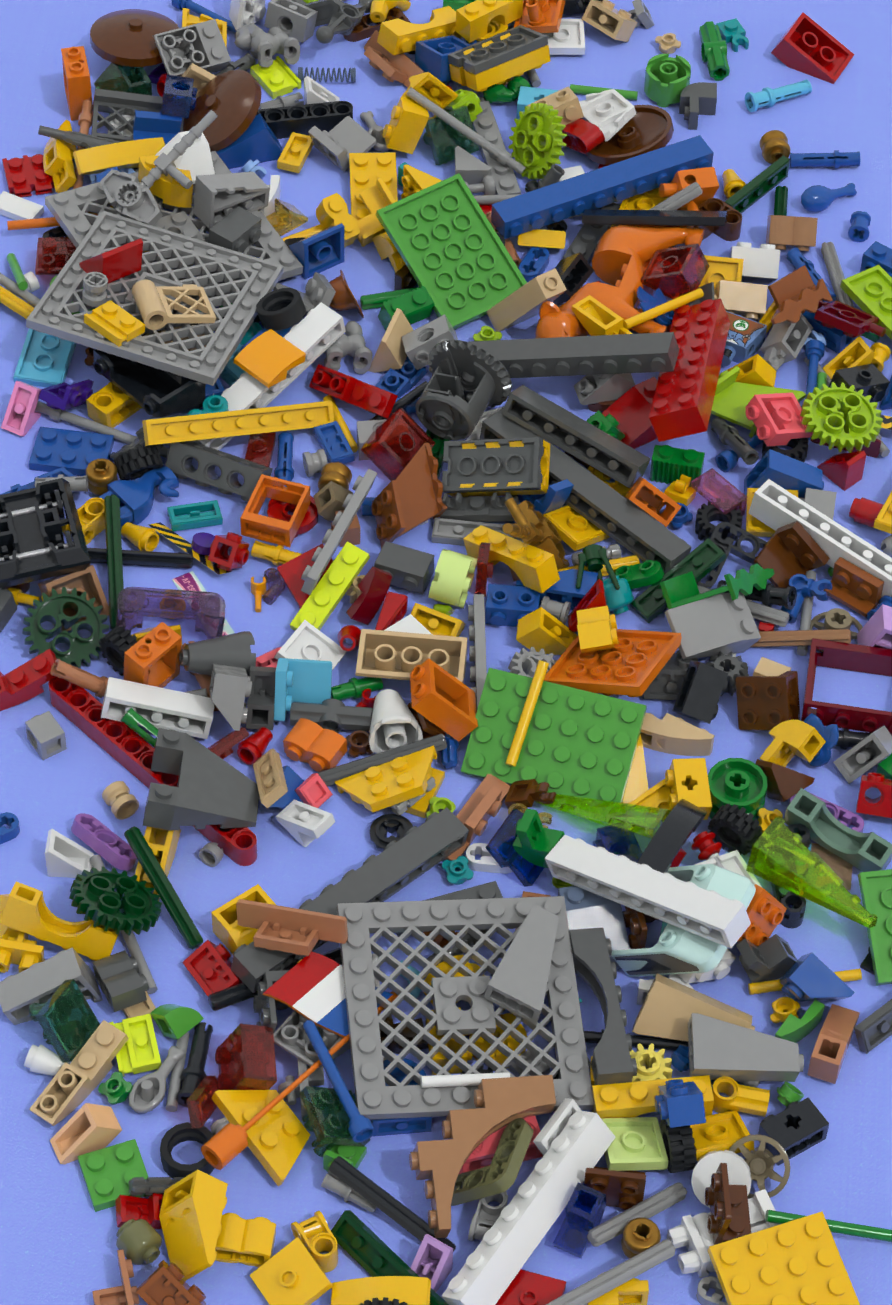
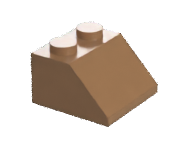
(83, 581)

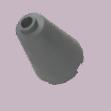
(223, 650)

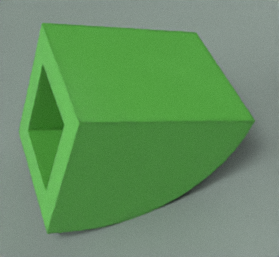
(175, 1019)

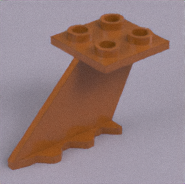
(797, 294)
(409, 498)

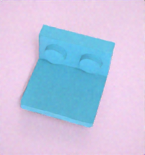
(300, 682)

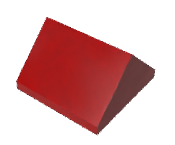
(116, 262)

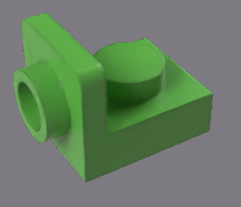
(352, 1154)

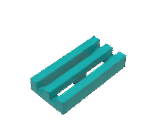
(194, 518)

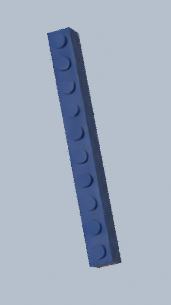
(598, 187)

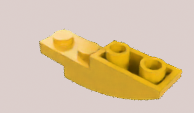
(58, 161)

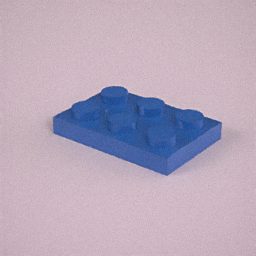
(68, 449)

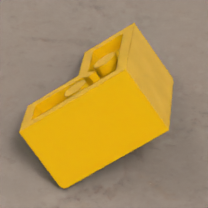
(373, 199)

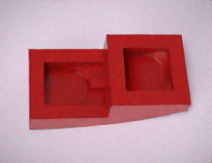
(139, 1208)

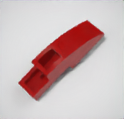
(353, 391)
(26, 680)

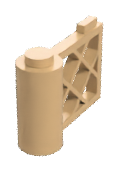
(157, 308)

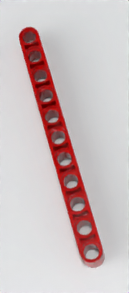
(136, 757)

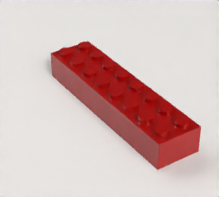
(687, 394)

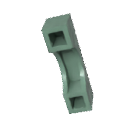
(861, 850)

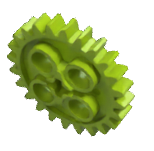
(537, 139)
(841, 417)

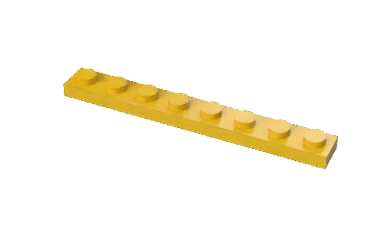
(237, 423)

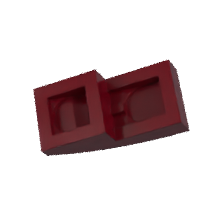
(374, 589)

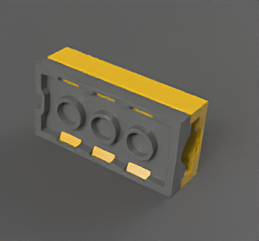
(499, 58)
(496, 467)

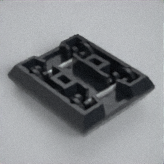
(33, 536)

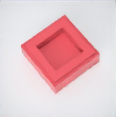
(313, 791)

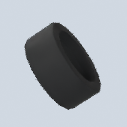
(269, 309)
(178, 1134)

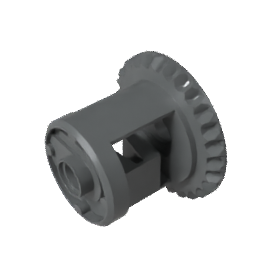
(456, 393)

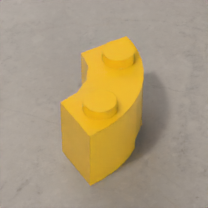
(166, 186)
(596, 629)

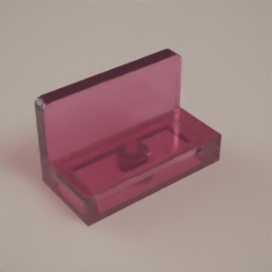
(719, 492)

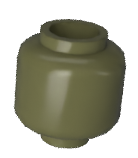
(139, 1241)

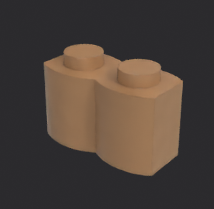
(791, 231)

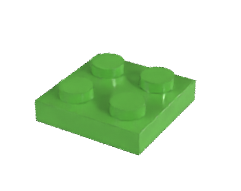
(109, 1172)

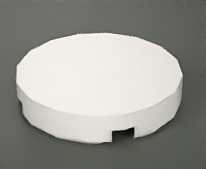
(738, 1171)

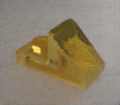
(286, 217)

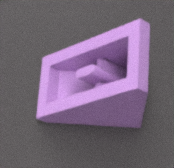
(433, 1261)

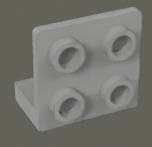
(341, 140)
(317, 291)

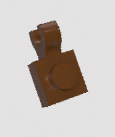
(527, 792)

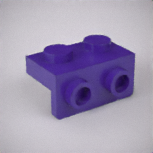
(67, 396)

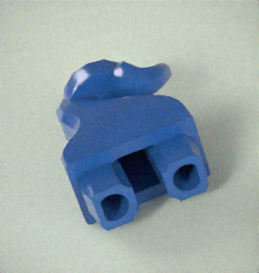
(138, 495)

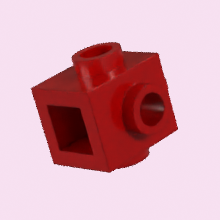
(229, 551)

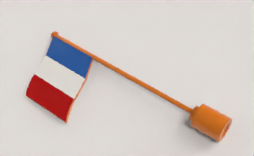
(318, 994)

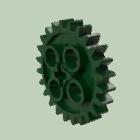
(52, 610)
(115, 900)

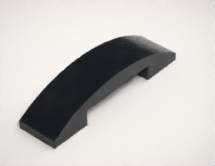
(672, 835)

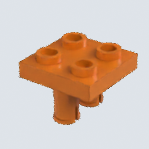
(541, 15)
(764, 914)

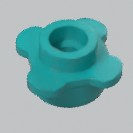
(457, 877)

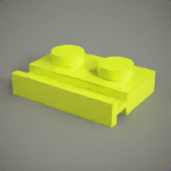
(276, 79)
(141, 1049)

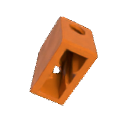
(705, 177)
(652, 500)

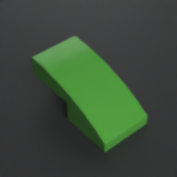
(796, 1029)

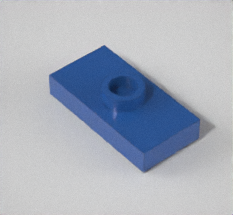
(334, 443)

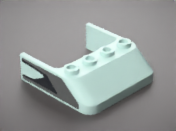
(679, 949)

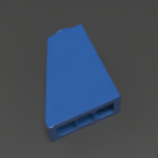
(254, 144)
(785, 472)

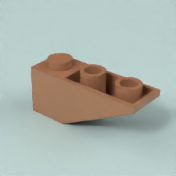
(832, 1043)

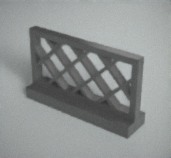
(118, 104)

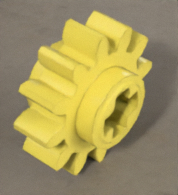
(651, 1064)

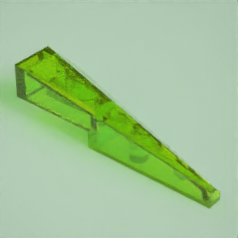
(630, 817)
(789, 864)

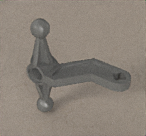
(338, 15)

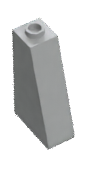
(525, 968)
(739, 1052)

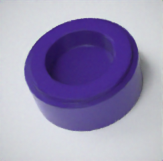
(201, 542)

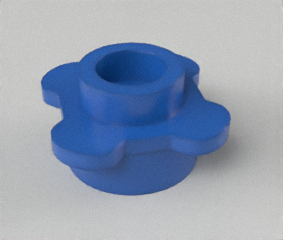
(681, 517)

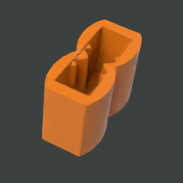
(314, 745)

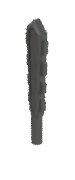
(75, 138)

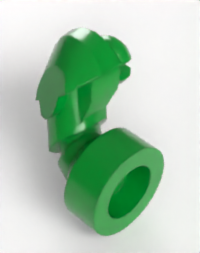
(500, 94)

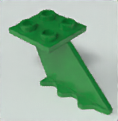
(684, 589)

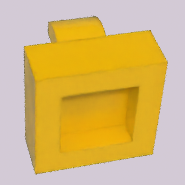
(681, 491)

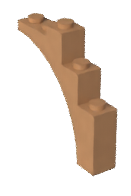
(496, 1104)

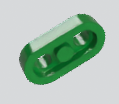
(641, 574)

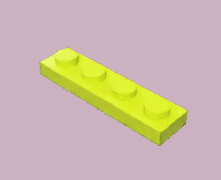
(331, 587)

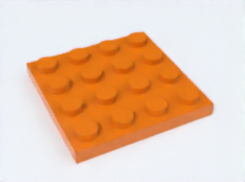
(619, 670)

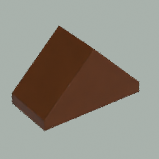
(782, 781)

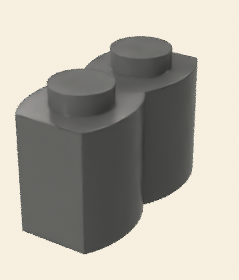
(120, 980)

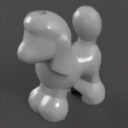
(265, 45)
(351, 344)

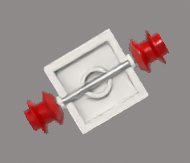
(710, 852)

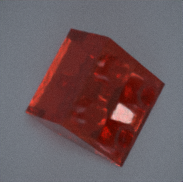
(53, 254)
(247, 1059)

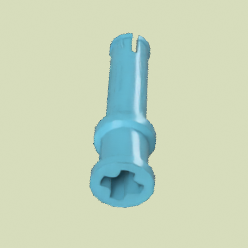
(770, 96)

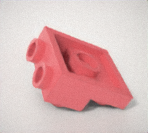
(777, 418)

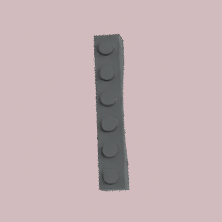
(591, 959)

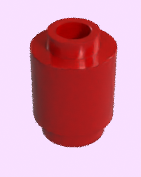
(865, 511)

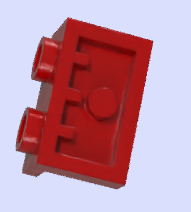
(211, 968)

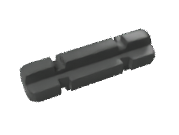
(151, 1185)

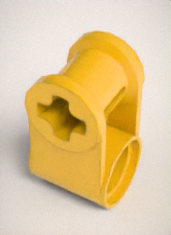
(91, 518)
(318, 1238)

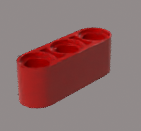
(582, 136)

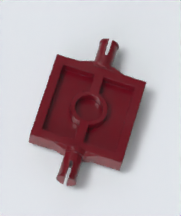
(848, 319)

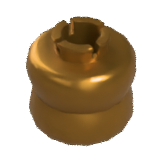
(774, 146)
(336, 473)
(99, 474)
(639, 1236)

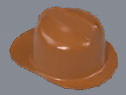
(343, 297)

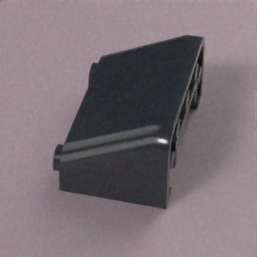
(153, 389)

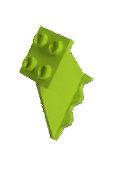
(734, 396)

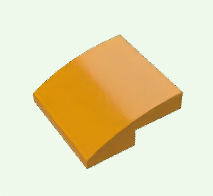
(269, 358)

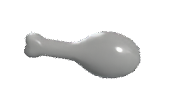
(375, 130)
(151, 1088)

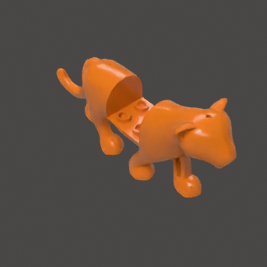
(620, 261)

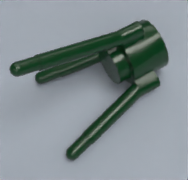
(594, 558)

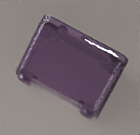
(203, 607)

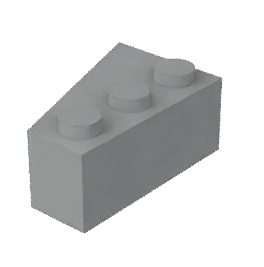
(222, 193)
(42, 981)

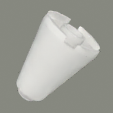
(392, 723)

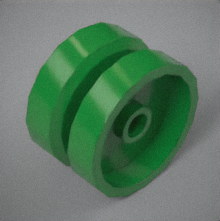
(737, 783)

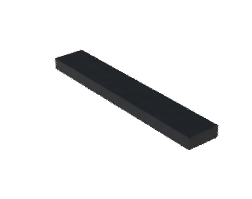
(654, 217)

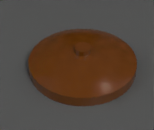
(127, 36)
(234, 99)
(643, 133)

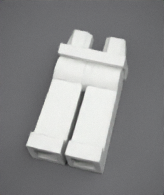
(695, 1236)

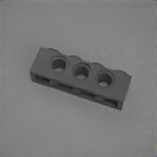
(180, 462)

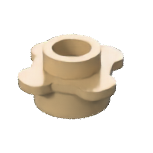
(668, 43)

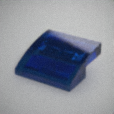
(505, 855)

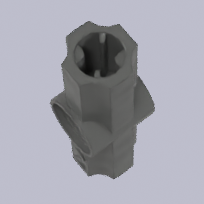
(332, 715)

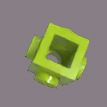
(468, 99)

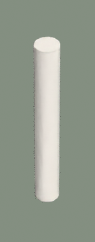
(458, 1079)

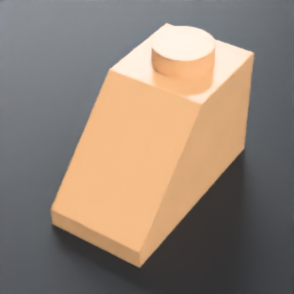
(85, 1132)

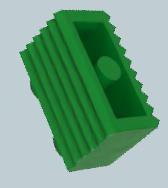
(415, 306)
(671, 462)

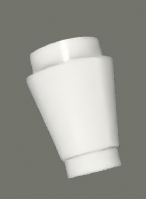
(43, 1061)

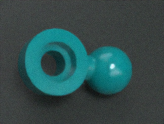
(212, 405)

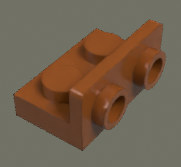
(855, 587)
(169, 1288)

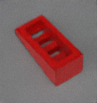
(392, 610)

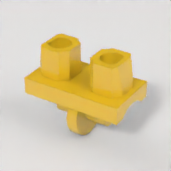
(20, 952)

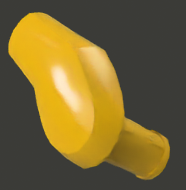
(380, 8)

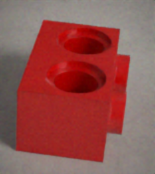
(879, 806)

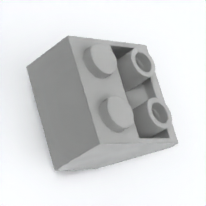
(228, 691)

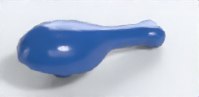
(819, 197)

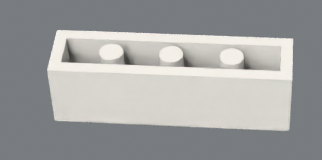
(159, 706)

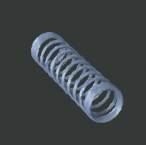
(352, 71)

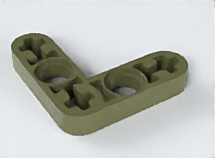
(502, 1170)

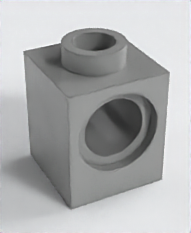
(45, 735)

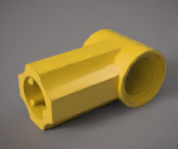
(741, 1097)

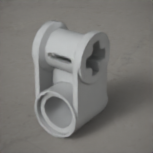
(486, 1215)

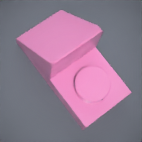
(21, 409)

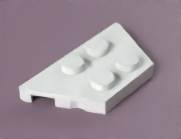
(607, 111)

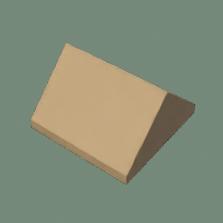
(391, 348)

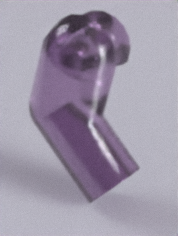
(275, 584)

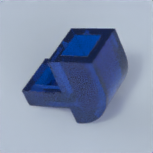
(582, 1214)

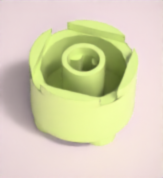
(453, 578)

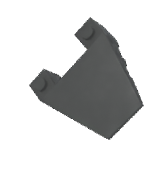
(206, 790)

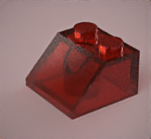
(676, 270)
(395, 443)

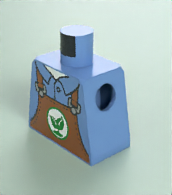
(743, 339)

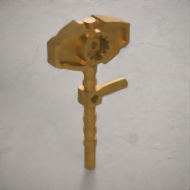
(535, 530)

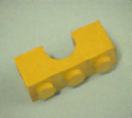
(475, 17)

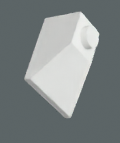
(196, 158)

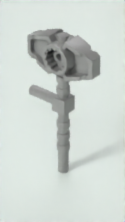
(133, 197)

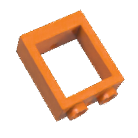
(76, 79)
(269, 528)
(154, 662)
(443, 699)

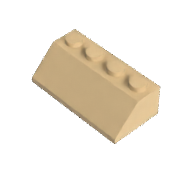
(397, 653)

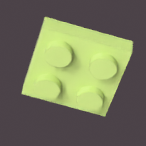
(636, 1145)

